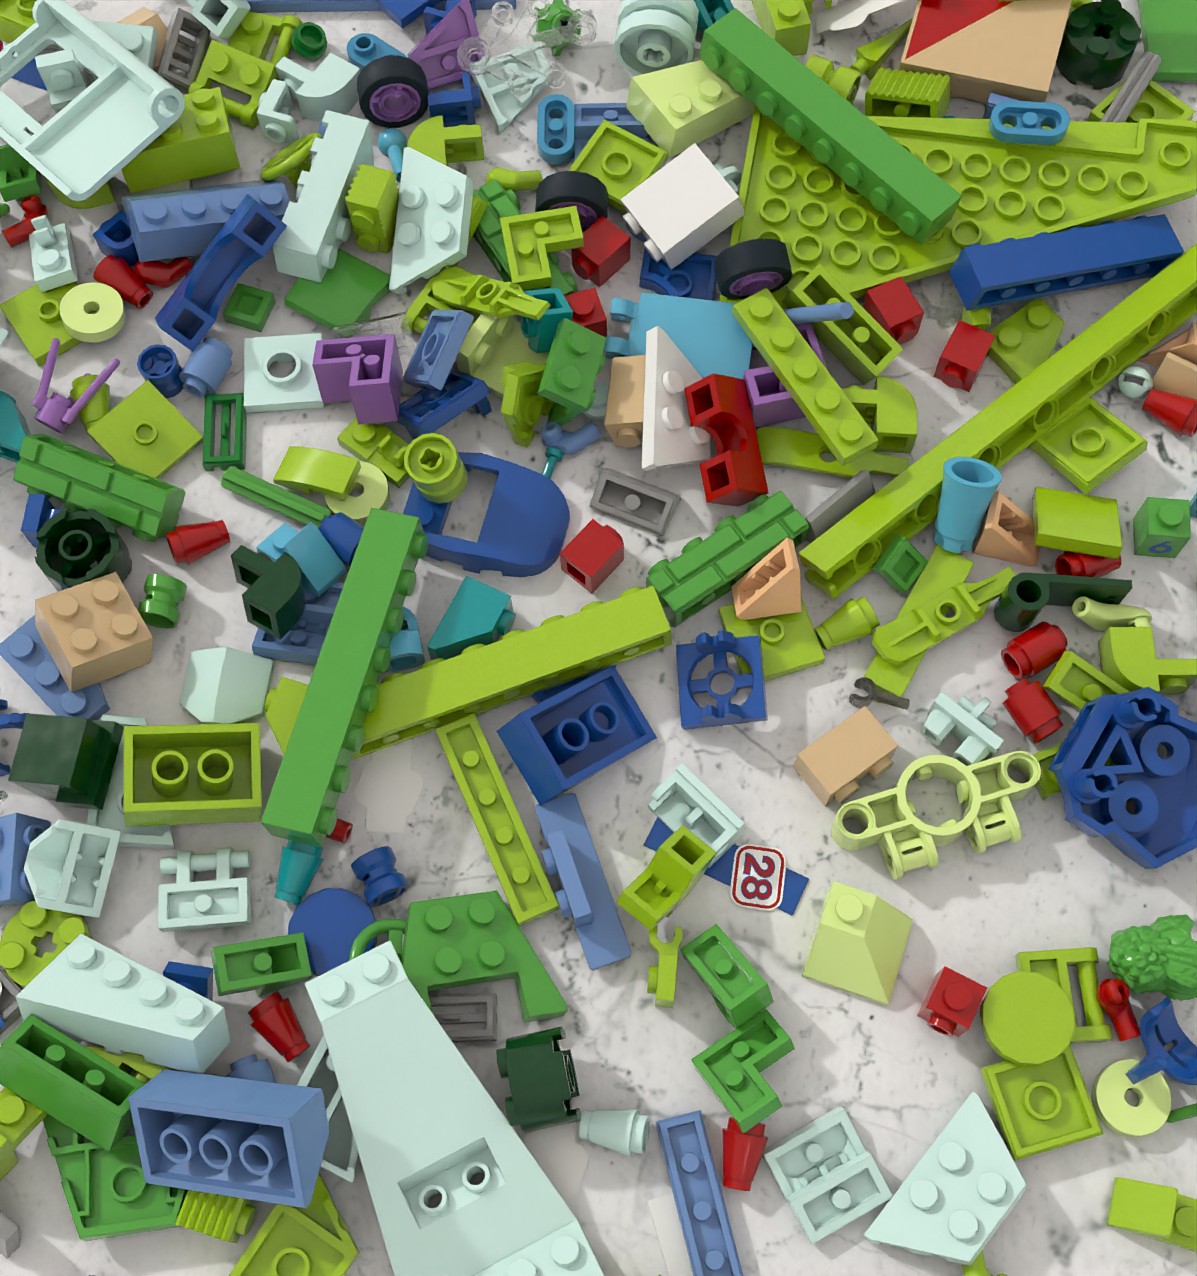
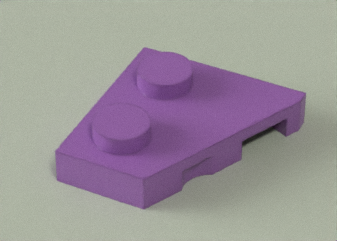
(439, 48)

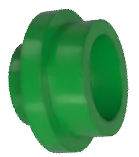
(309, 40)

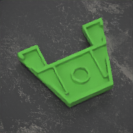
(475, 942)
(109, 1188)

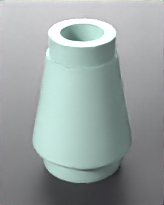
(616, 1129)

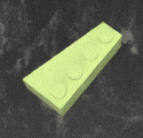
(685, 105)

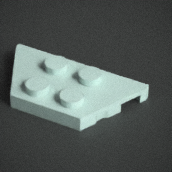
(429, 220)
(954, 1192)

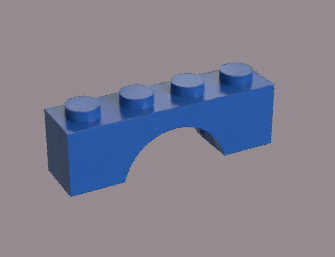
(237, 245)

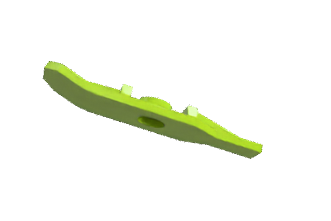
(486, 295)
(803, 451)
(926, 625)

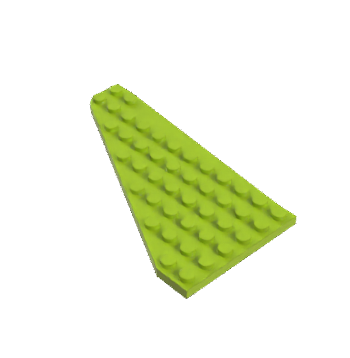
(1005, 188)

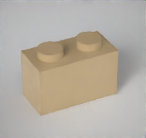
(846, 757)

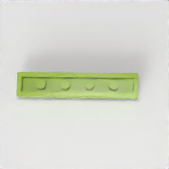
(805, 377)
(497, 820)

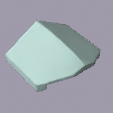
(226, 685)
(71, 866)

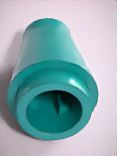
(297, 870)

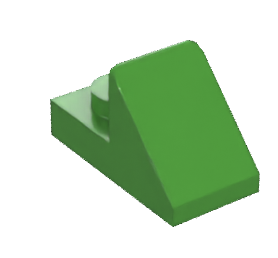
(261, 964)

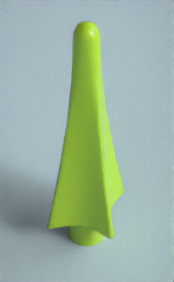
(873, 54)

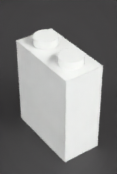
(681, 207)

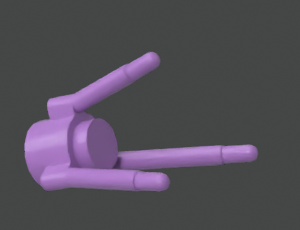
(57, 410)

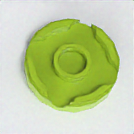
(1027, 1018)

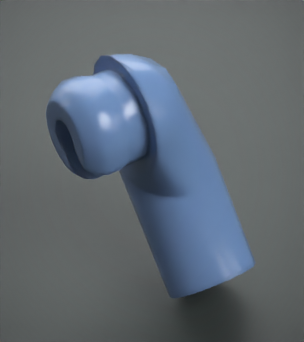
(567, 441)

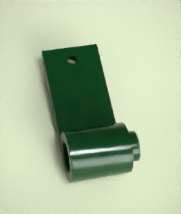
(1030, 592)

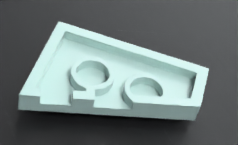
(113, 811)

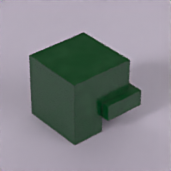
(67, 759)

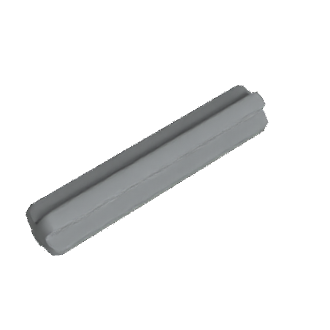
(1133, 88)

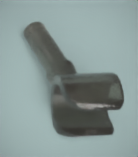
(875, 696)

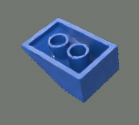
(575, 734)

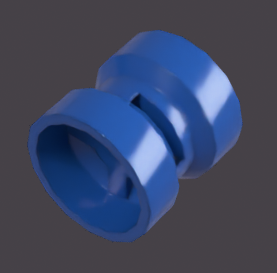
(162, 369)
(379, 876)

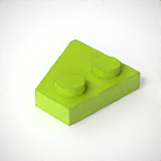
(1025, 339)

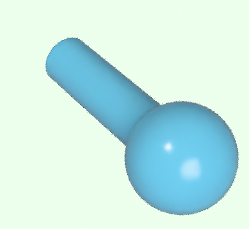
(392, 144)

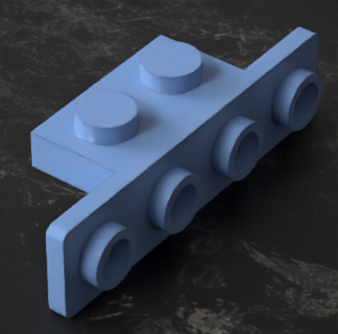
(583, 883)

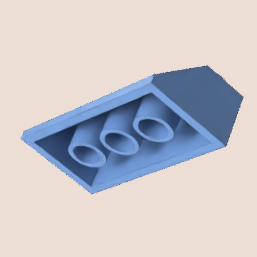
(189, 219)
(231, 1136)

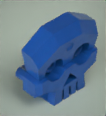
(1163, 789)

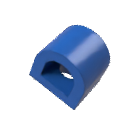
(116, 239)

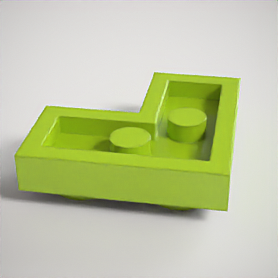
(534, 235)

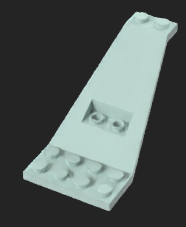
(428, 1129)

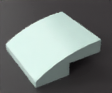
(826, 1175)

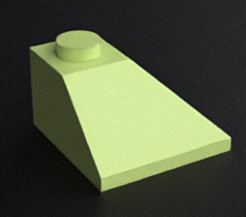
(858, 943)

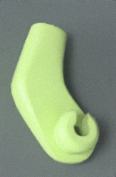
(1102, 615)

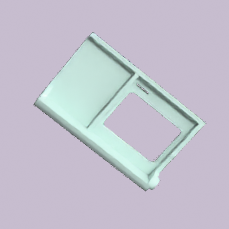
(100, 126)

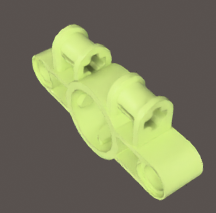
(911, 843)

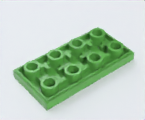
(1171, 32)

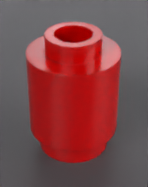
(1034, 650)
(1032, 710)

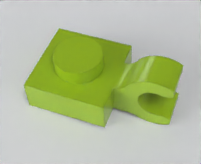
(663, 977)

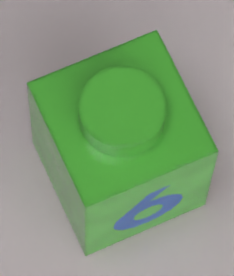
(1161, 527)

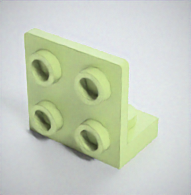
(491, 346)

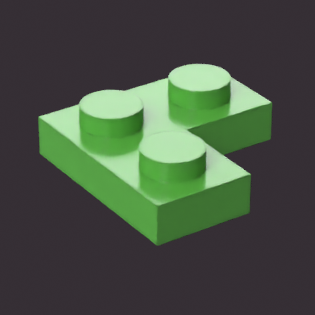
(734, 1068)

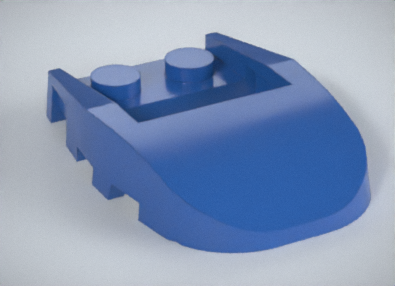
(520, 529)

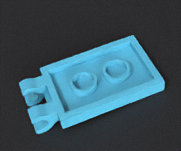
(698, 327)

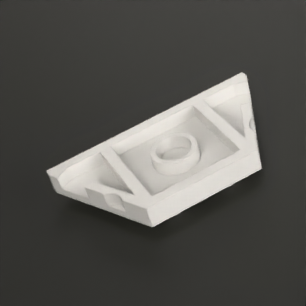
(666, 421)

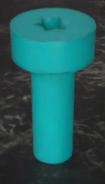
(553, 456)

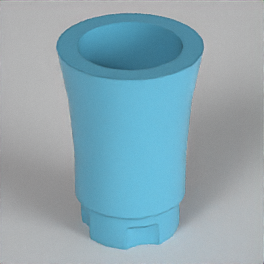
(964, 501)

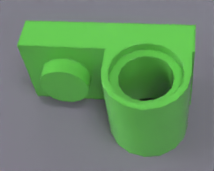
(728, 975)

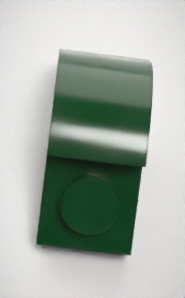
(274, 590)

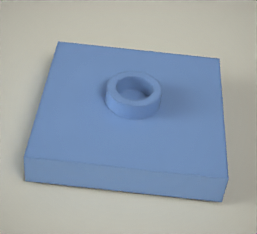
(437, 348)

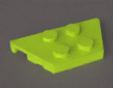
(301, 1241)

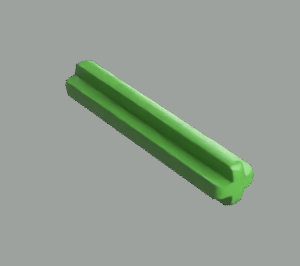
(273, 497)

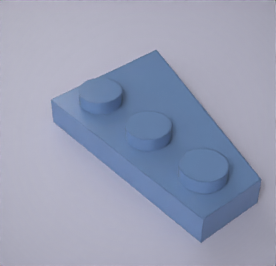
(33, 663)

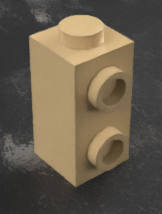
(626, 401)

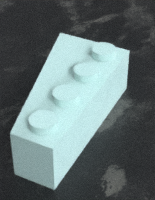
(320, 214)
(126, 1008)

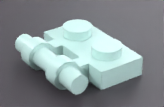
(204, 903)

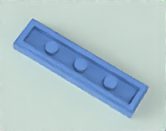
(698, 1196)

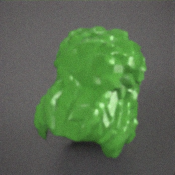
(1157, 957)

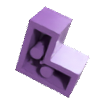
(361, 371)
(766, 393)

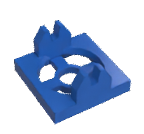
(443, 403)
(726, 713)

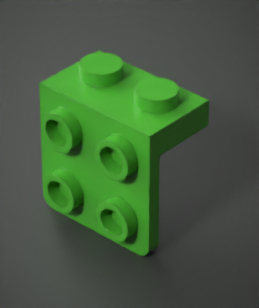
(572, 370)

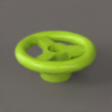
(291, 160)

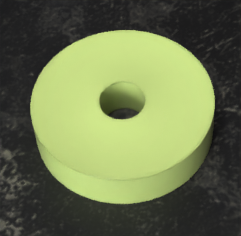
(88, 298)
(375, 494)
(1119, 1116)

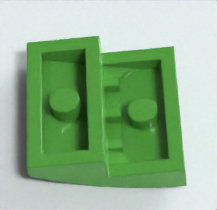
(342, 295)

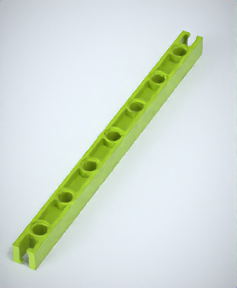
(1006, 424)

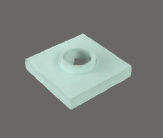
(271, 393)

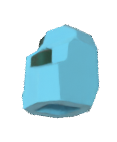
(406, 645)

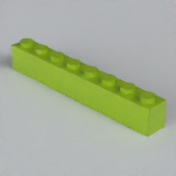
(515, 667)

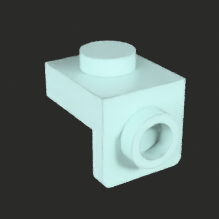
(274, 113)

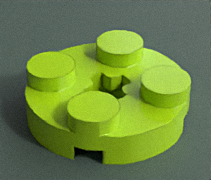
(25, 930)

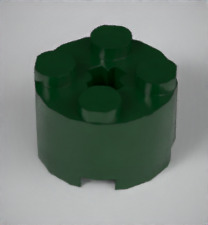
(1098, 44)
(80, 549)
(539, 1080)

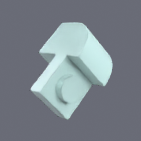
(220, 16)
(62, 77)
(327, 88)

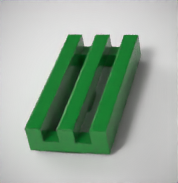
(224, 461)

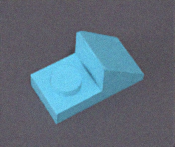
(315, 557)

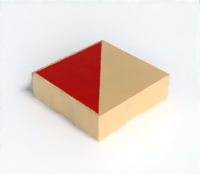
(988, 45)

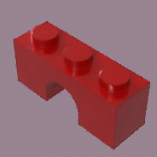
(724, 410)

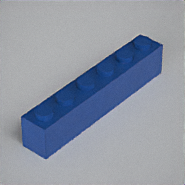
(1064, 261)

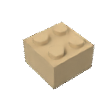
(93, 631)

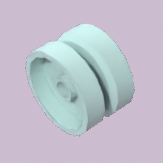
(655, 34)

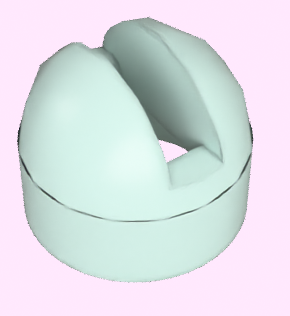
(1133, 390)

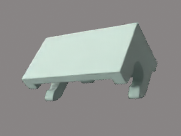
(690, 803)

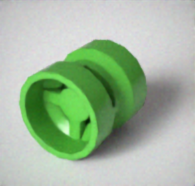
(162, 600)

